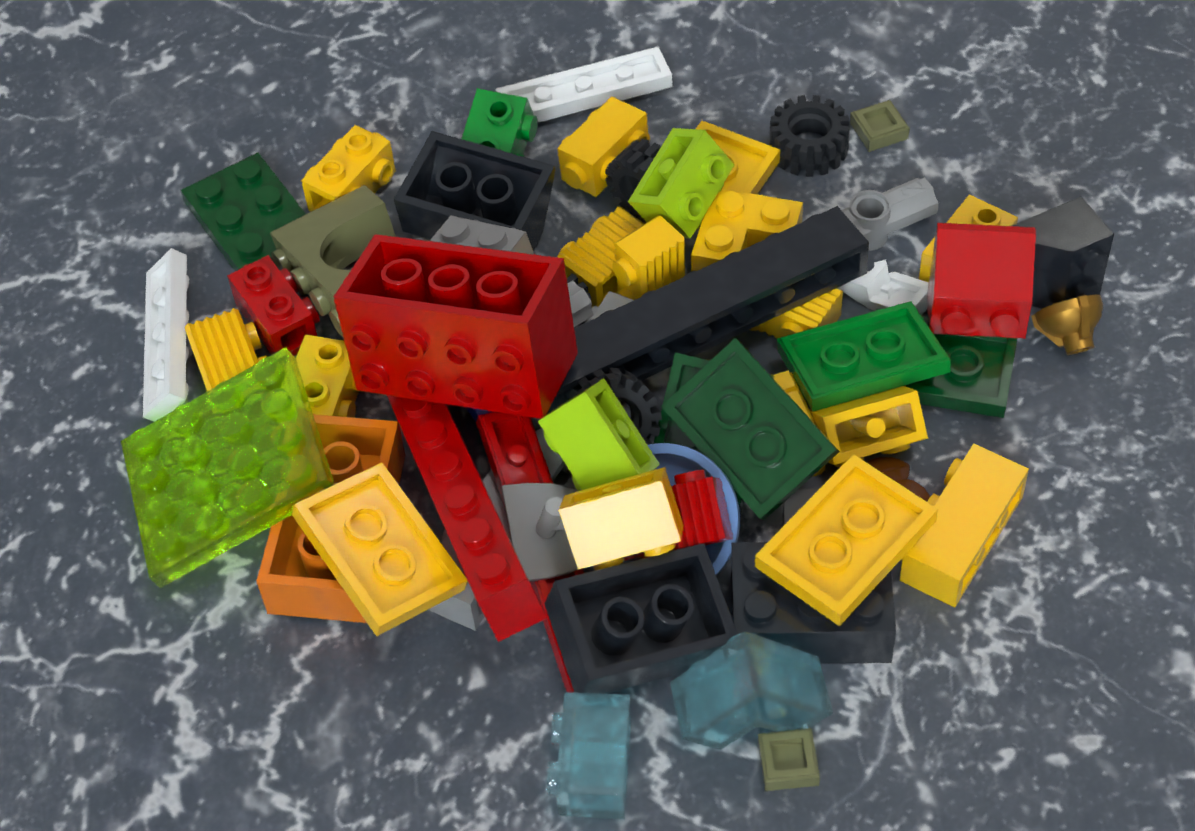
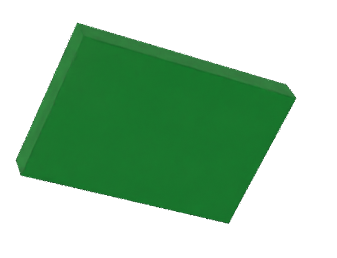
(863, 355)

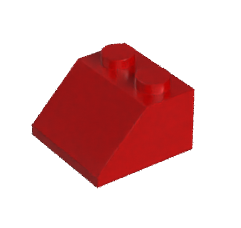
(981, 280)

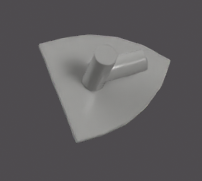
(538, 529)

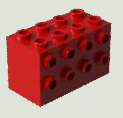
(458, 325)

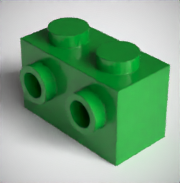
(500, 122)

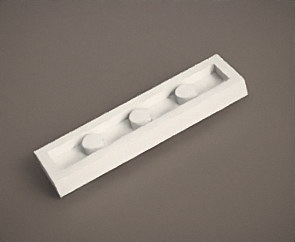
(594, 84)
(165, 336)

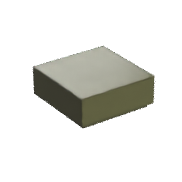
(879, 125)
(788, 759)

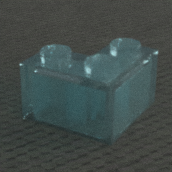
(747, 687)

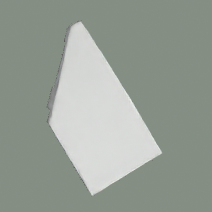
(885, 289)

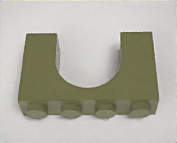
(326, 242)

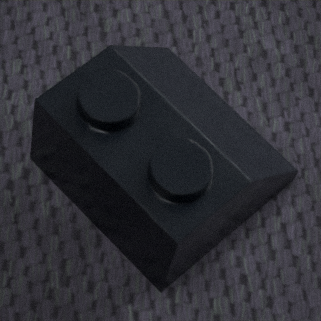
(1069, 252)

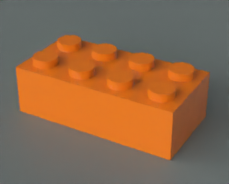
(292, 573)

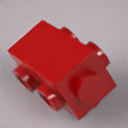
(272, 303)

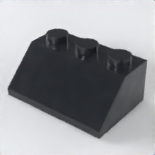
(473, 184)

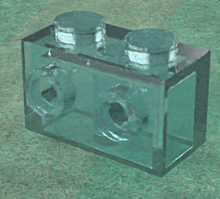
(592, 755)

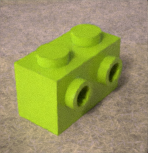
(682, 180)
(597, 438)

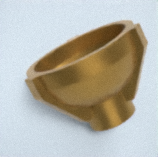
(1070, 322)

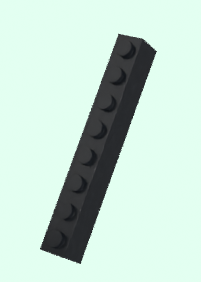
(719, 300)

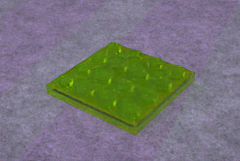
(224, 467)

